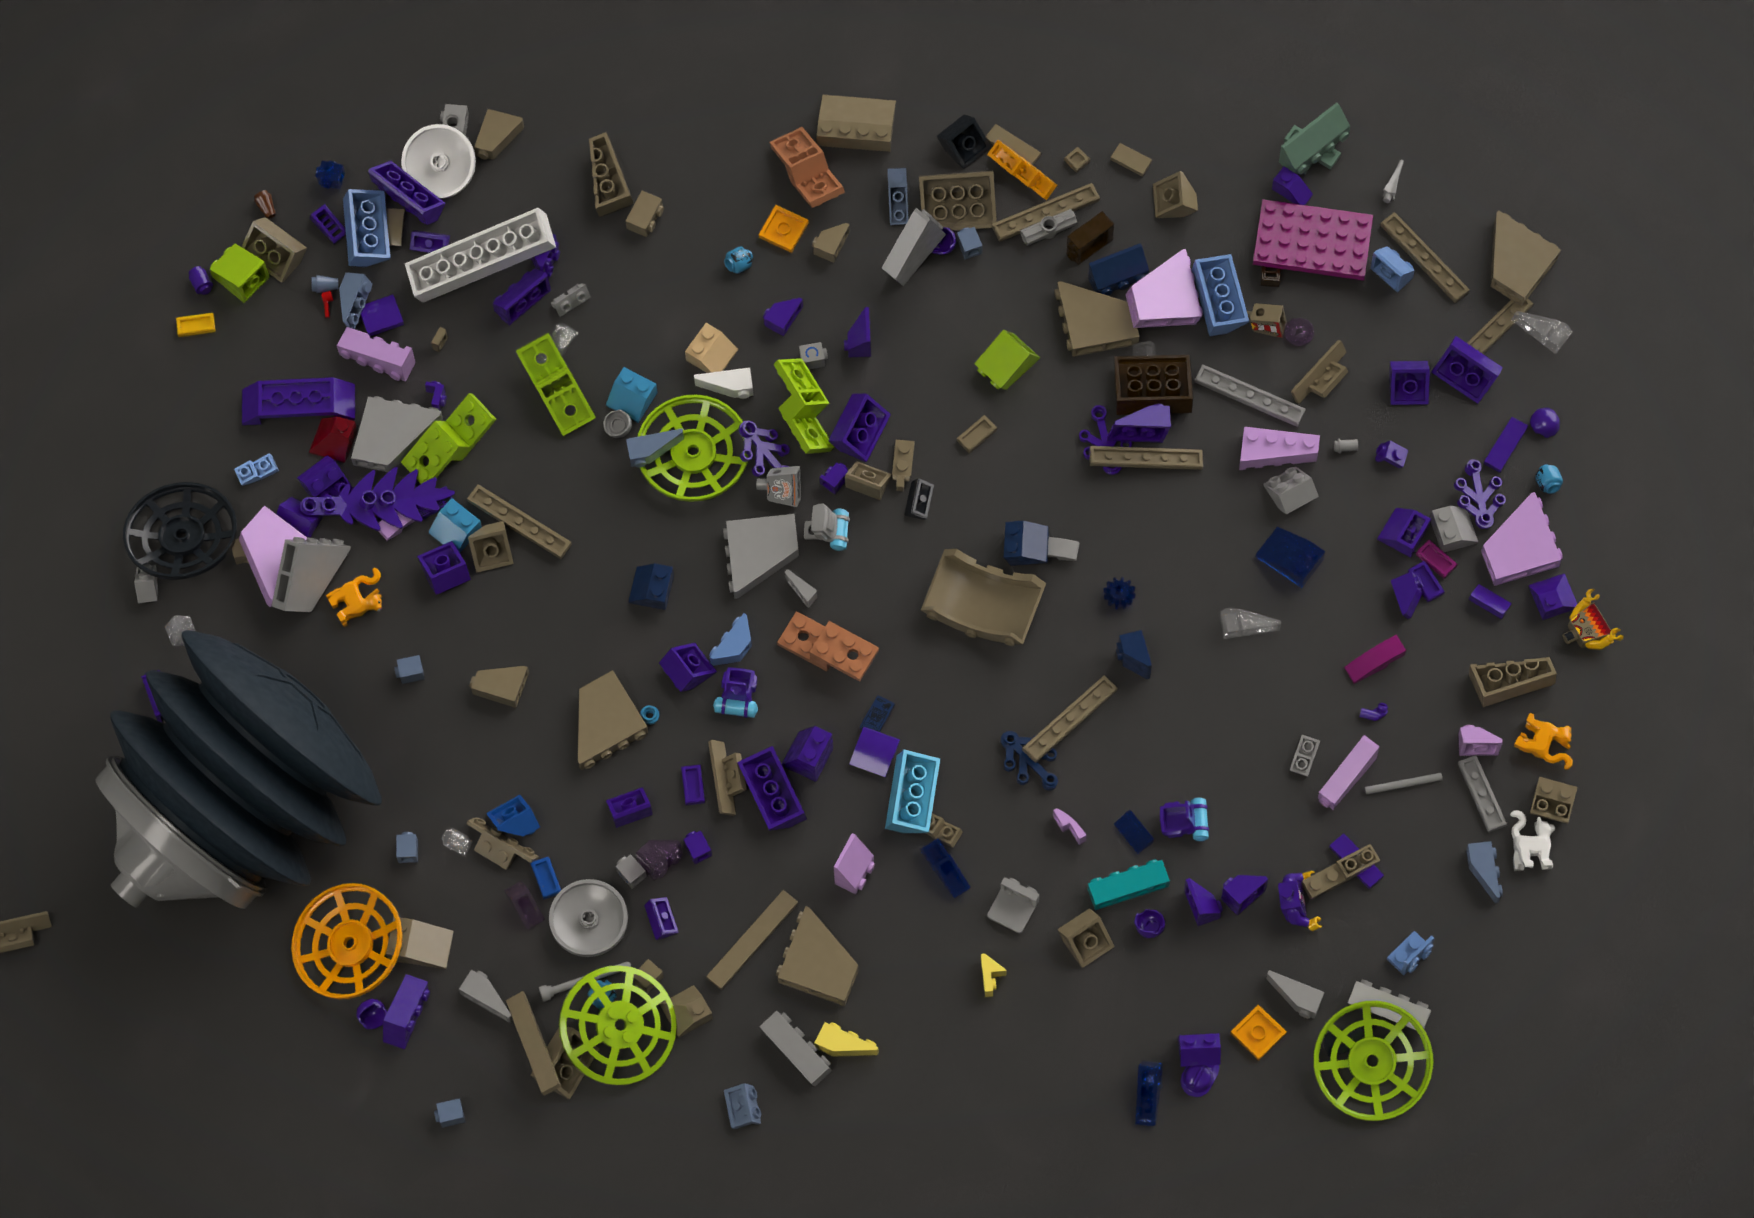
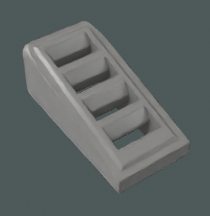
(803, 589)

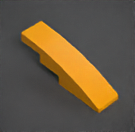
(1022, 169)

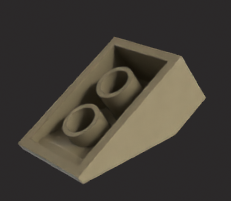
(421, 944)

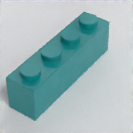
(1128, 884)

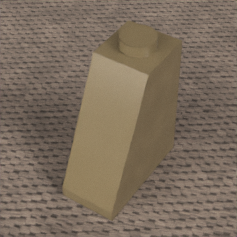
(496, 133)
(500, 684)

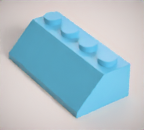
(912, 792)

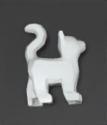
(1531, 845)

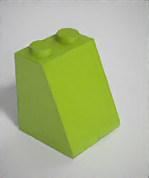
(239, 272)
(1006, 360)

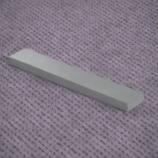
(1250, 395)

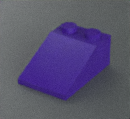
(1143, 426)

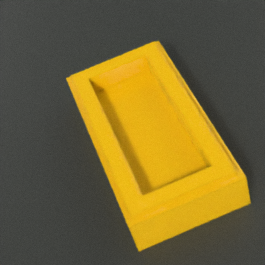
(195, 324)

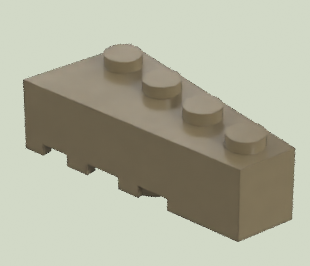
(609, 182)
(1511, 679)

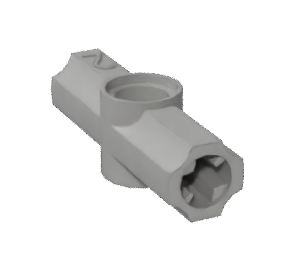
(1058, 222)

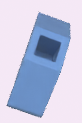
(734, 643)

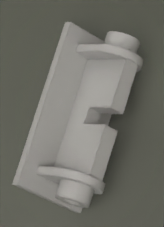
(575, 297)

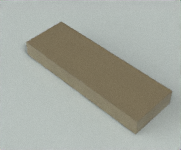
(1017, 145)

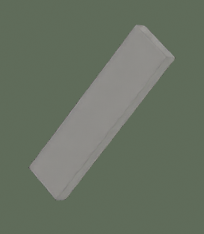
(1482, 793)

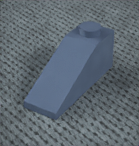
(649, 447)

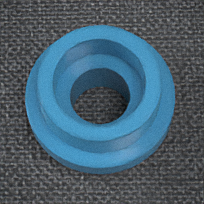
(650, 709)

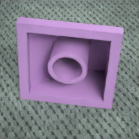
(1478, 742)

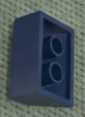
(1118, 270)

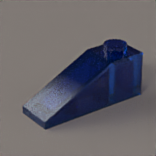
(1148, 1092)

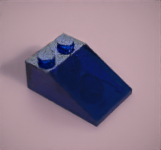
(1291, 556)

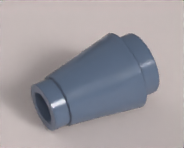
(323, 284)

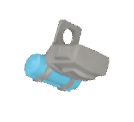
(828, 526)

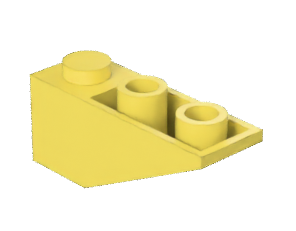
(840, 1043)

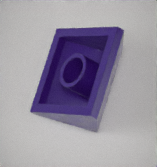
(291, 513)
(629, 807)

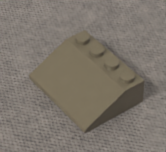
(856, 123)
(959, 199)

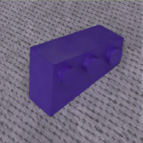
(404, 1011)

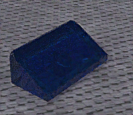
(1134, 831)

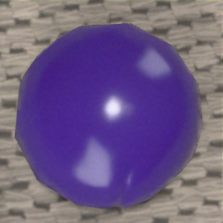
(947, 243)
(1545, 422)
(1149, 923)
(371, 1013)

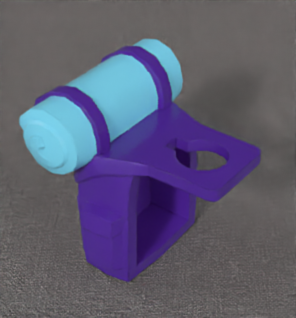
(737, 693)
(1185, 819)

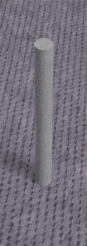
(1403, 783)

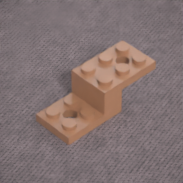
(807, 167)
(828, 646)

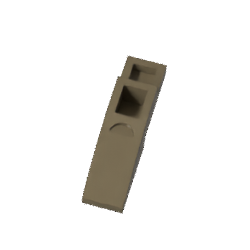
(1340, 872)

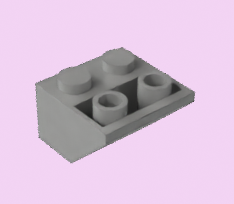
(1291, 489)

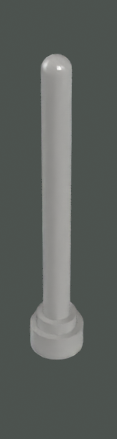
(548, 991)

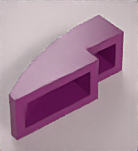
(1375, 659)

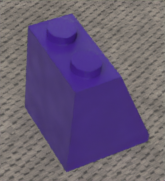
(809, 752)

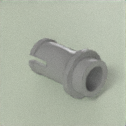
(1345, 445)

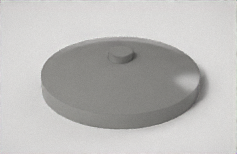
(588, 918)

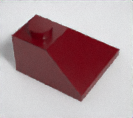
(334, 438)

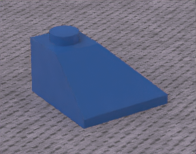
(514, 817)

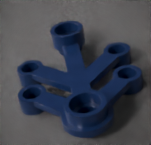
(1024, 759)

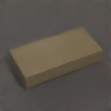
(1131, 159)
(976, 434)

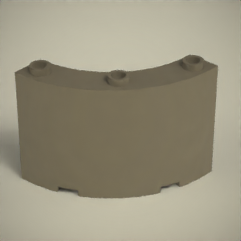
(982, 599)

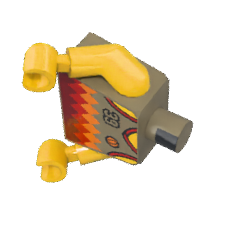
(1589, 626)

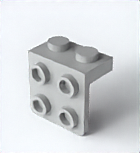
(1013, 905)

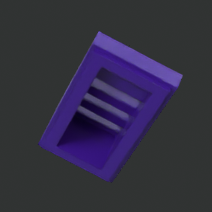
(329, 215)

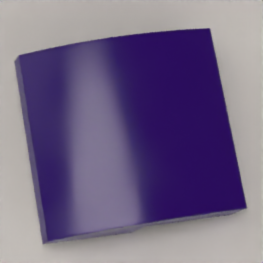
(381, 315)
(874, 751)

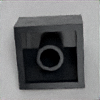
(964, 140)

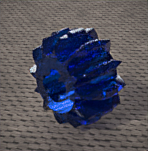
(1125, 598)

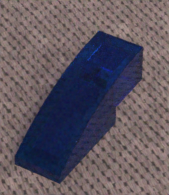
(945, 867)

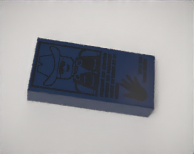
(878, 714)

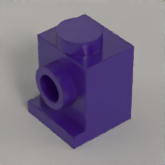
(834, 477)

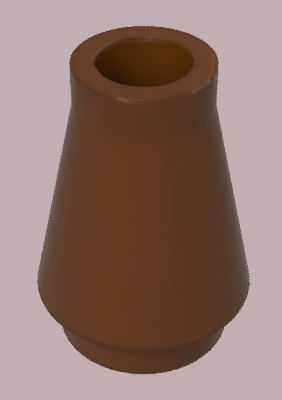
(265, 203)

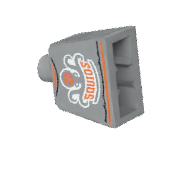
(782, 485)

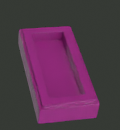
(1436, 559)

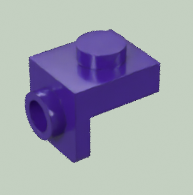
(439, 398)
(1391, 453)

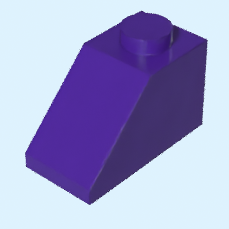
(1291, 187)
(782, 315)
(1408, 592)

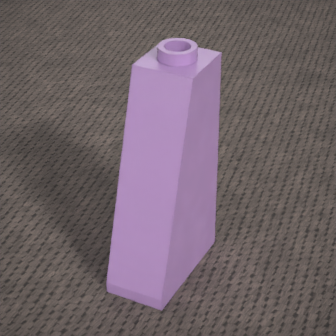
(1349, 772)

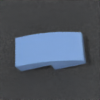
(257, 470)

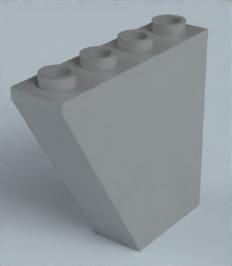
(913, 246)
(390, 432)
(758, 549)
(306, 572)

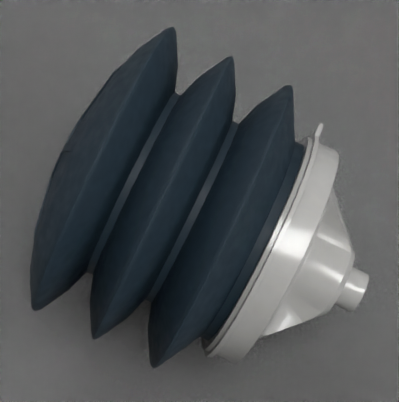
(227, 779)

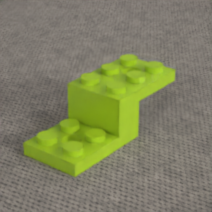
(555, 384)
(803, 405)
(449, 439)

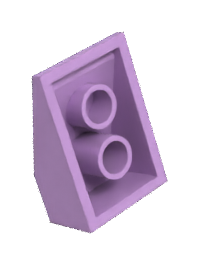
(853, 865)

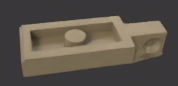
(902, 462)

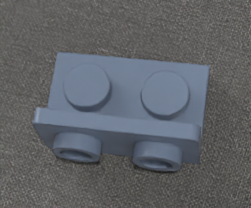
(742, 1105)

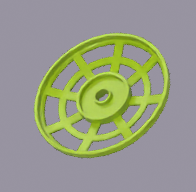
(698, 439)
(606, 1027)
(1386, 1059)

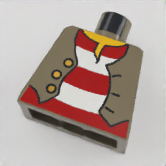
(1268, 319)

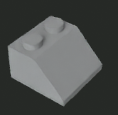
(1453, 528)

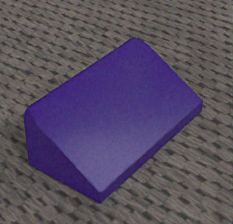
(428, 241)
(1490, 601)
(661, 918)

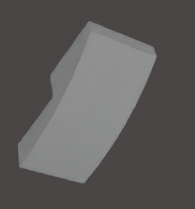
(1063, 549)
(1304, 755)

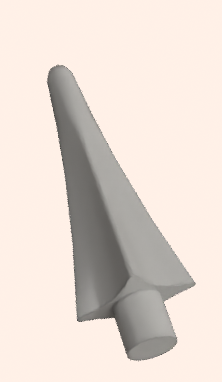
(1390, 188)

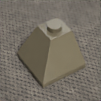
(1174, 197)
(490, 547)
(690, 1010)

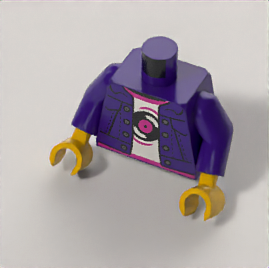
(1293, 901)

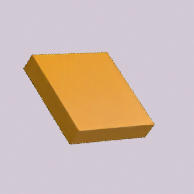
(783, 228)
(1258, 1032)

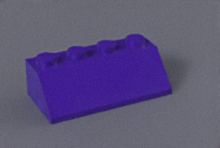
(407, 191)
(772, 790)

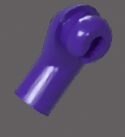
(1375, 714)

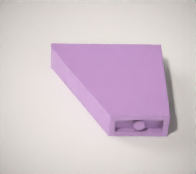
(1165, 295)
(1522, 544)
(263, 547)

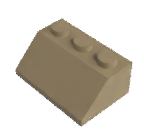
(274, 247)
(567, 1073)

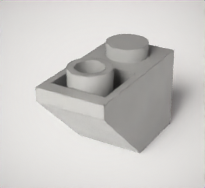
(146, 585)

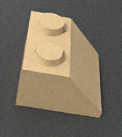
(710, 350)

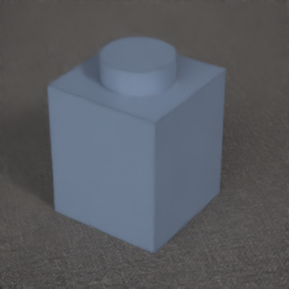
(969, 242)
(409, 669)
(407, 847)
(449, 1113)

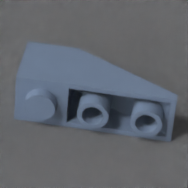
(897, 196)
(353, 296)
(1482, 865)

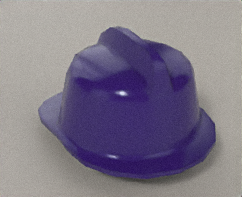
(1198, 1079)

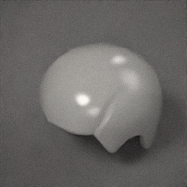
(617, 424)

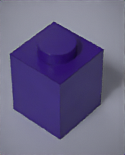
(697, 846)

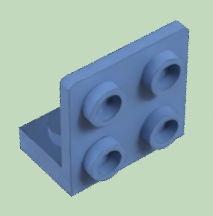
(1410, 952)

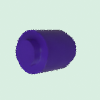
(200, 280)

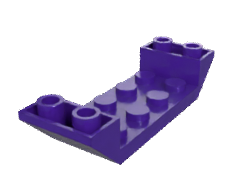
(297, 399)

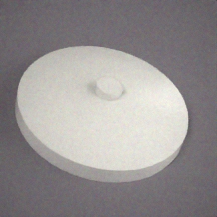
(440, 159)

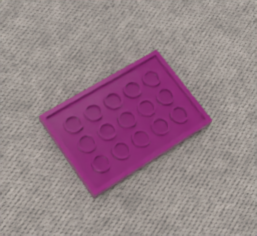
(1313, 239)

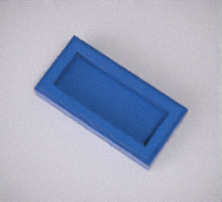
(546, 877)

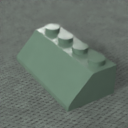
(1315, 140)

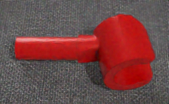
(327, 297)

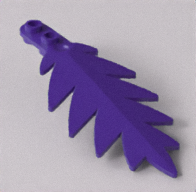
(381, 501)

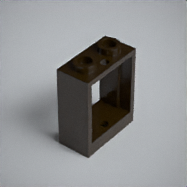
(1090, 238)

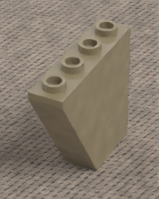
(1519, 258)
(1094, 320)
(606, 720)
(817, 961)

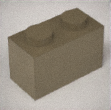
(644, 214)

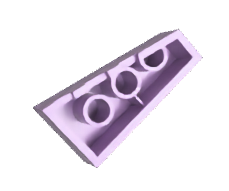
(377, 354)
(1276, 448)

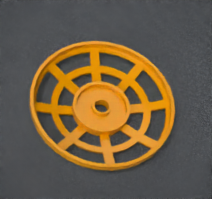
(339, 937)

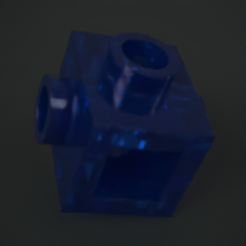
(330, 174)

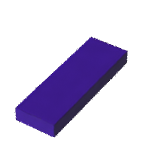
(1505, 444)
(1343, 847)

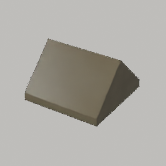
(867, 480)

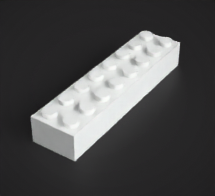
(480, 255)

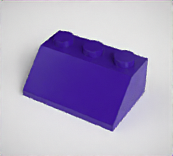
(522, 295)
(1467, 369)
(859, 426)

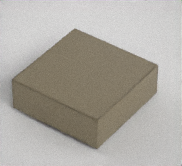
(1077, 159)
(439, 339)

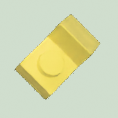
(990, 969)

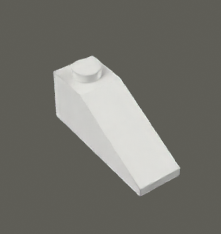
(732, 383)

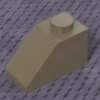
(831, 241)

